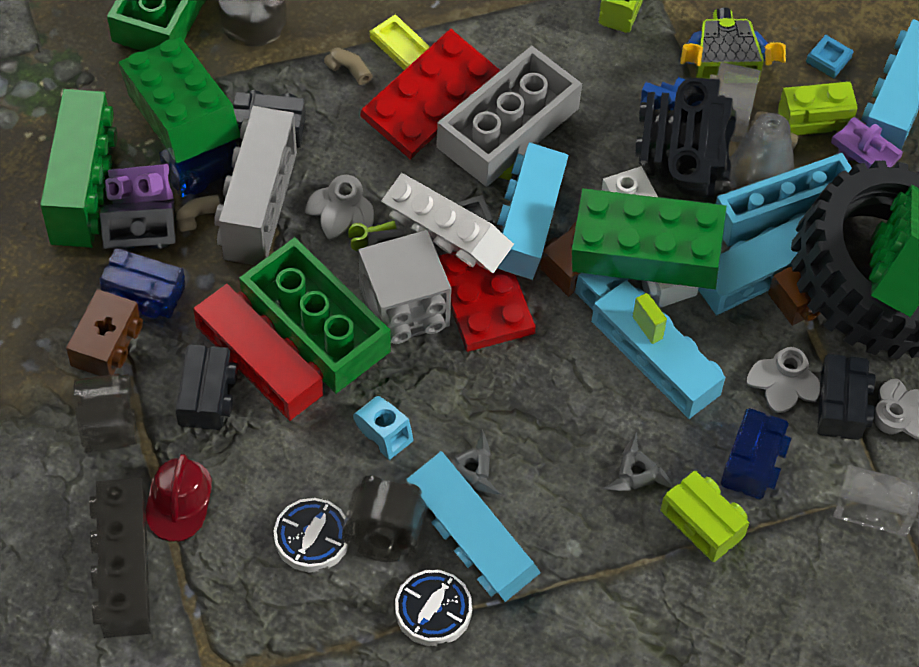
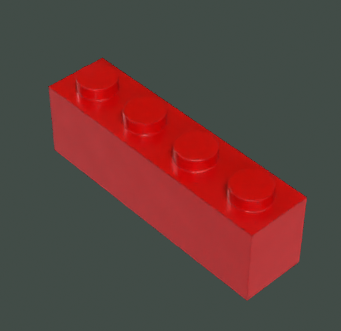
(260, 351)

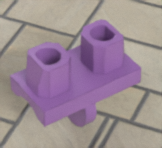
(865, 144)
(139, 184)

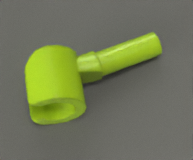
(361, 230)

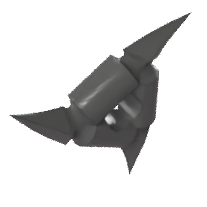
(479, 456)
(634, 458)

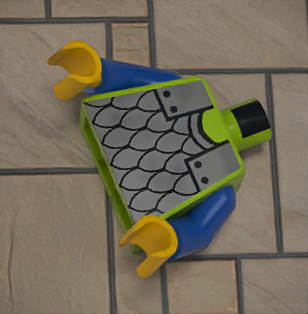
(731, 43)

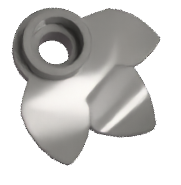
(338, 210)
(784, 384)
(897, 409)

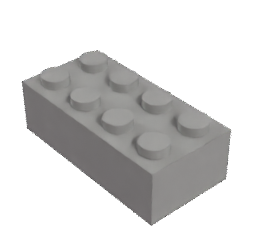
(507, 113)
(257, 185)

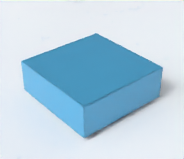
(829, 56)

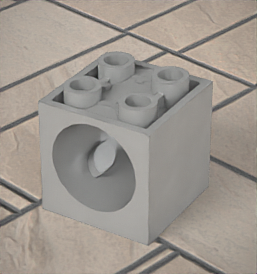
(406, 286)

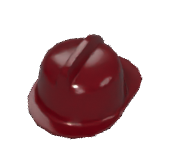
(178, 499)

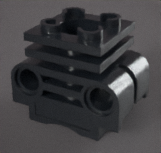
(688, 136)

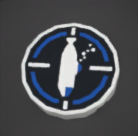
(310, 534)
(433, 607)

